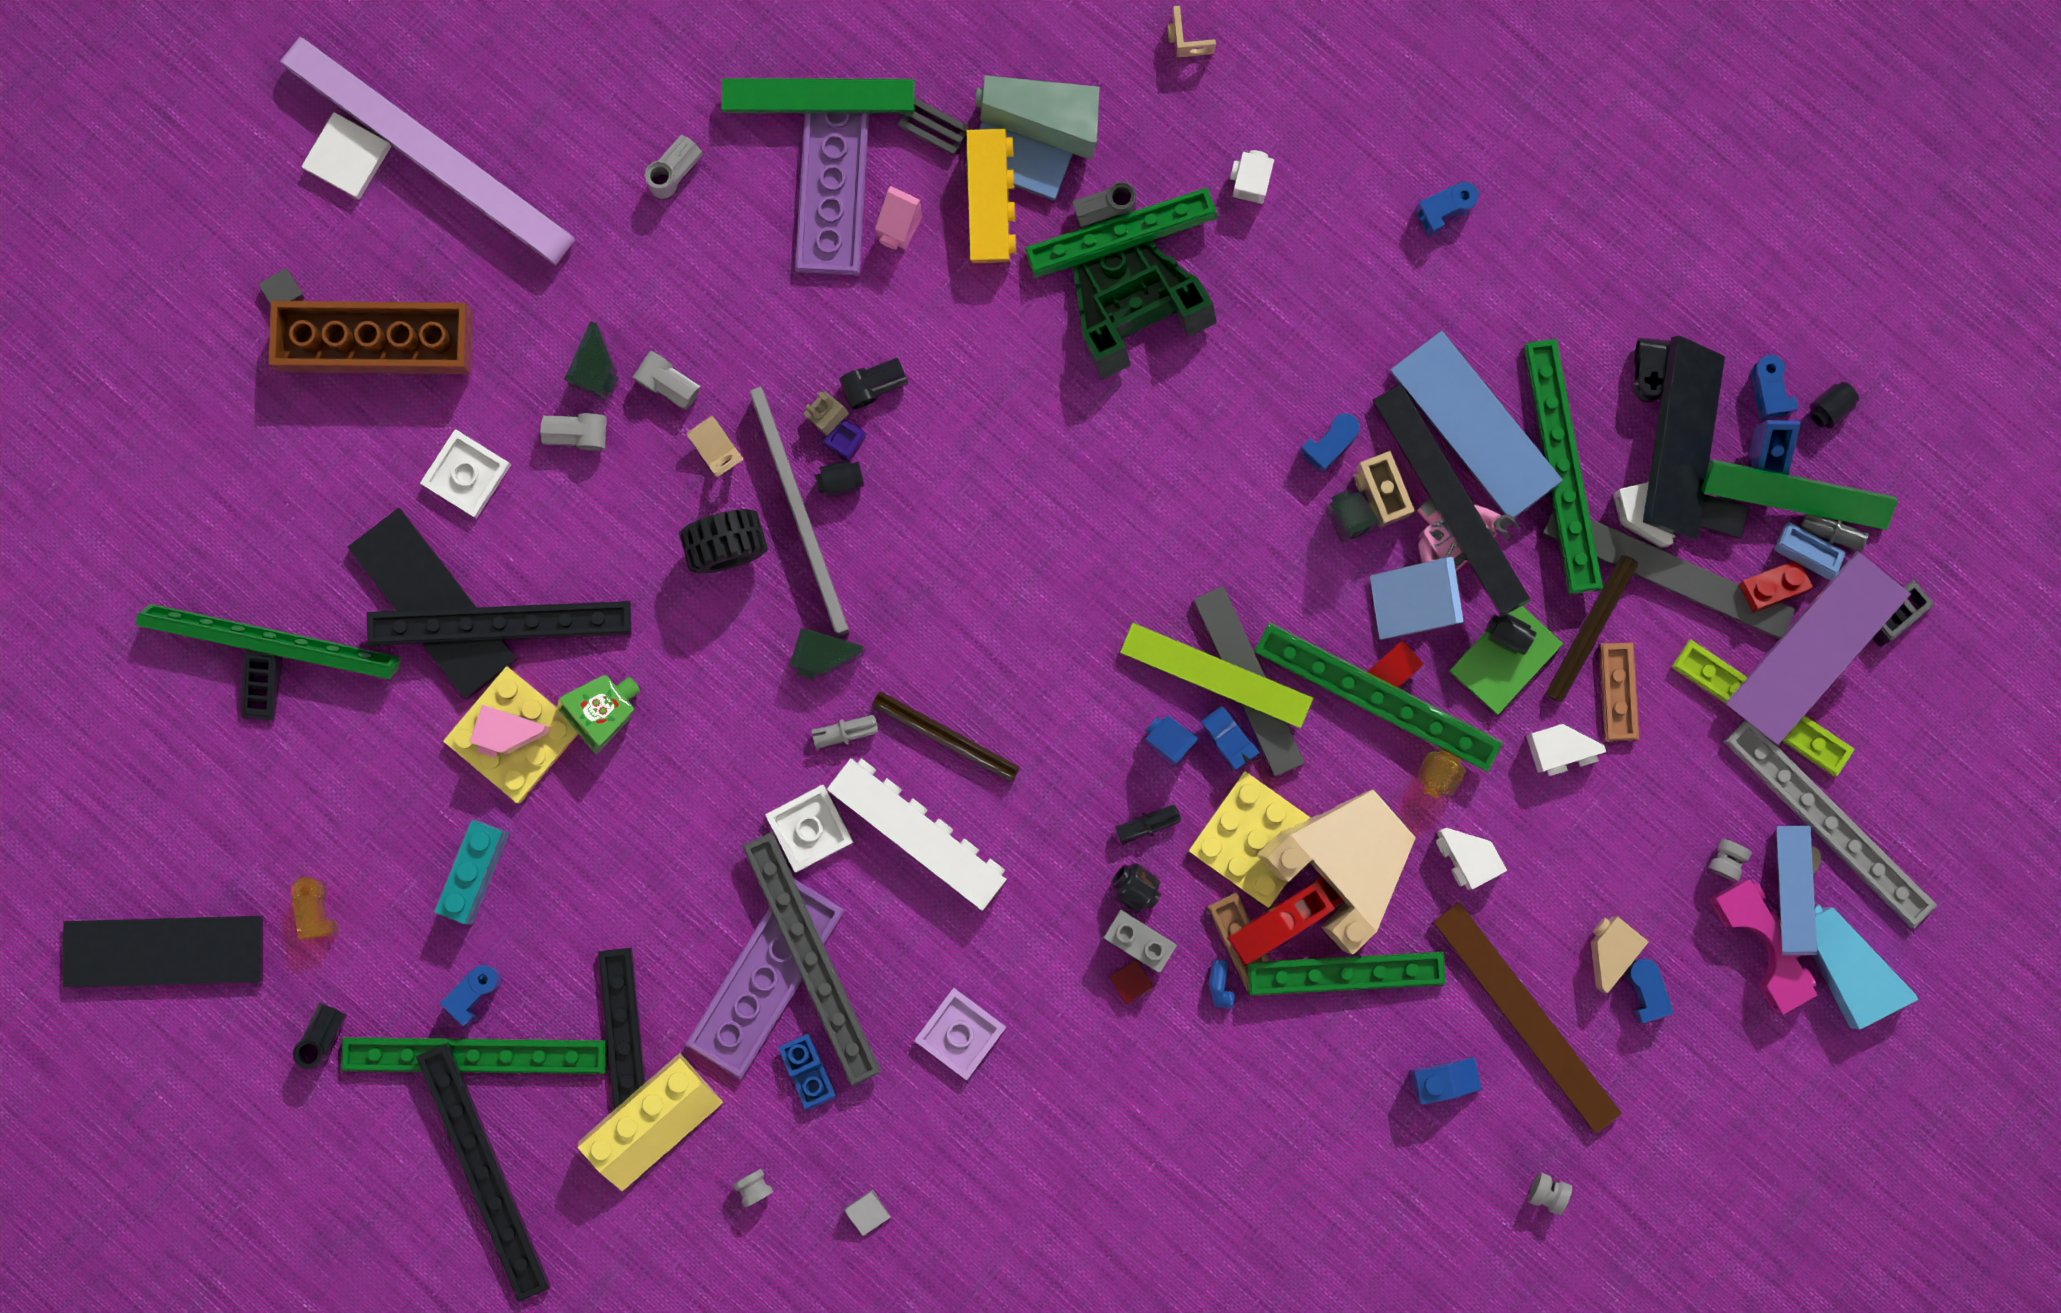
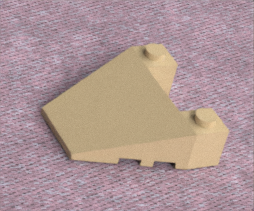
(1358, 853)

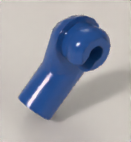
(1217, 985)

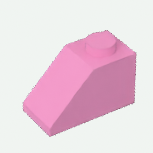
(898, 219)
(504, 732)

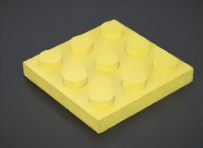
(524, 767)
(1240, 830)

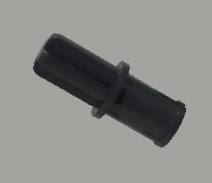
(1148, 824)

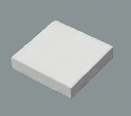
(346, 156)
(465, 473)
(809, 828)

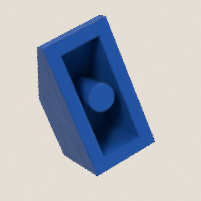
(1774, 445)
(1169, 739)
(1445, 1080)

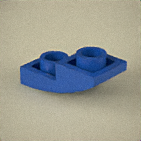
(807, 1072)

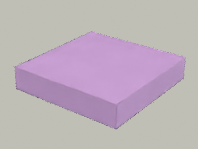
(960, 1033)

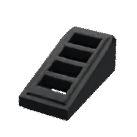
(1890, 629)
(248, 684)

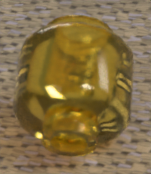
(1441, 773)

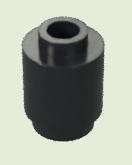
(1833, 405)
(839, 478)
(1510, 633)

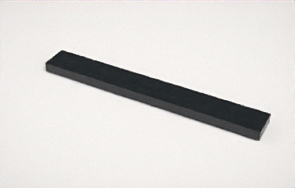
(1451, 501)
(498, 623)
(483, 1172)

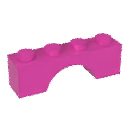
(1785, 981)

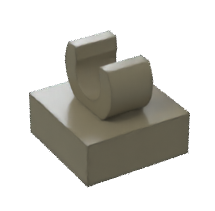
(825, 413)

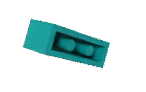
(471, 872)

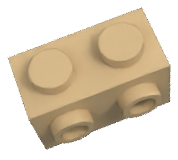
(1384, 489)

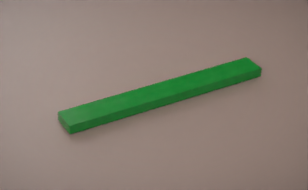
(1561, 452)
(268, 641)
(1378, 697)
(477, 1054)

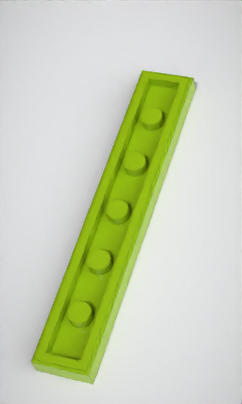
(1216, 675)
(1721, 682)

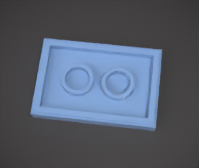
(1416, 598)

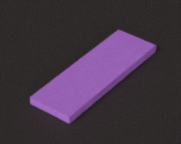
(832, 193)
(1817, 647)
(756, 990)

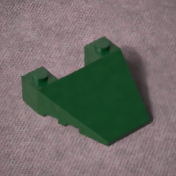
(1131, 292)

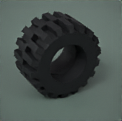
(723, 541)

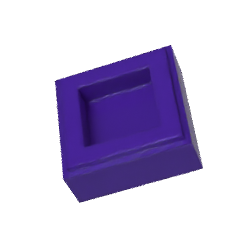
(844, 439)

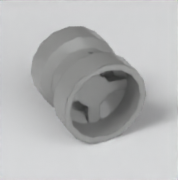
(1729, 860)
(1549, 1193)

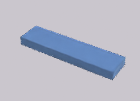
(1796, 890)

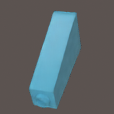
(1855, 973)

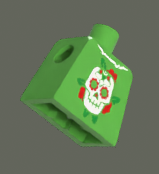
(599, 709)

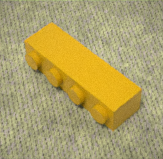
(989, 195)

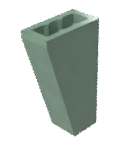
(1043, 111)

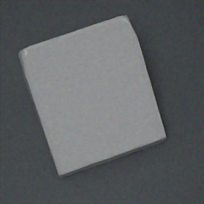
(867, 1212)

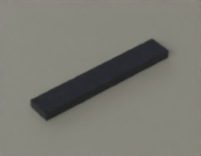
(622, 1023)

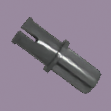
(1835, 531)

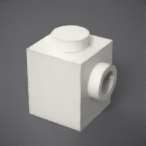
(1252, 176)

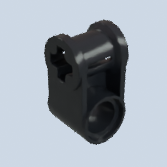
(1650, 364)

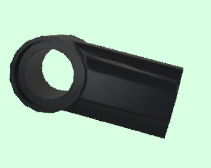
(865, 386)
(320, 1033)

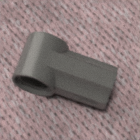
(1101, 205)

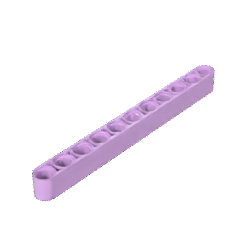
(427, 150)

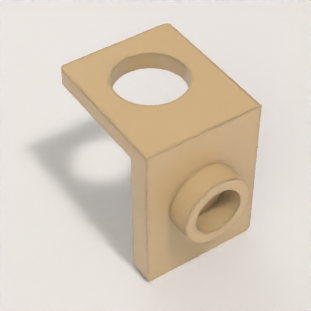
(1182, 48)
(714, 446)

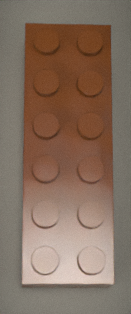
(371, 337)

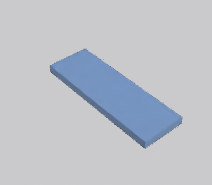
(1476, 425)

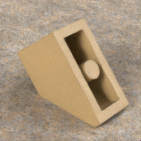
(1614, 951)

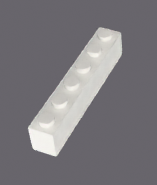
(916, 834)

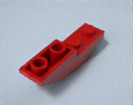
(1284, 920)

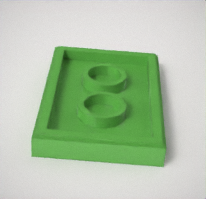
(1498, 674)

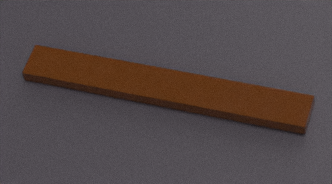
(1527, 1017)

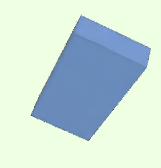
(1809, 551)

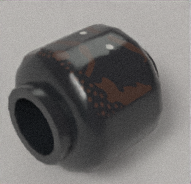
(1136, 887)

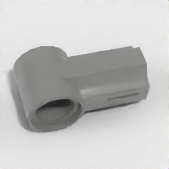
(674, 164)
(660, 377)
(584, 431)

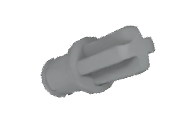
(844, 731)

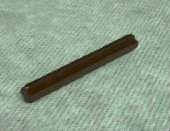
(1592, 628)
(945, 736)

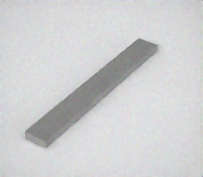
(799, 511)
(1830, 823)

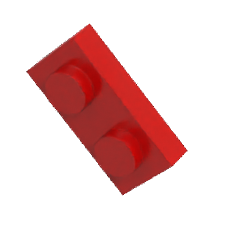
(1775, 586)

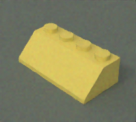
(649, 1123)

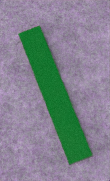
(817, 95)
(1121, 232)
(1799, 494)
(1346, 973)

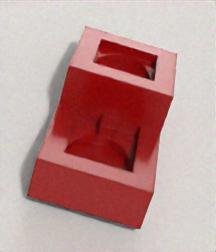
(1397, 665)

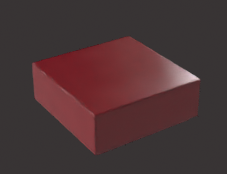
(1131, 981)

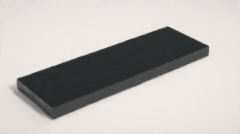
(1683, 438)
(418, 580)
(162, 951)

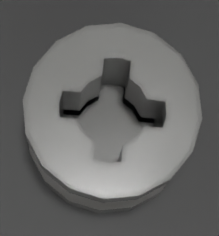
(752, 1188)

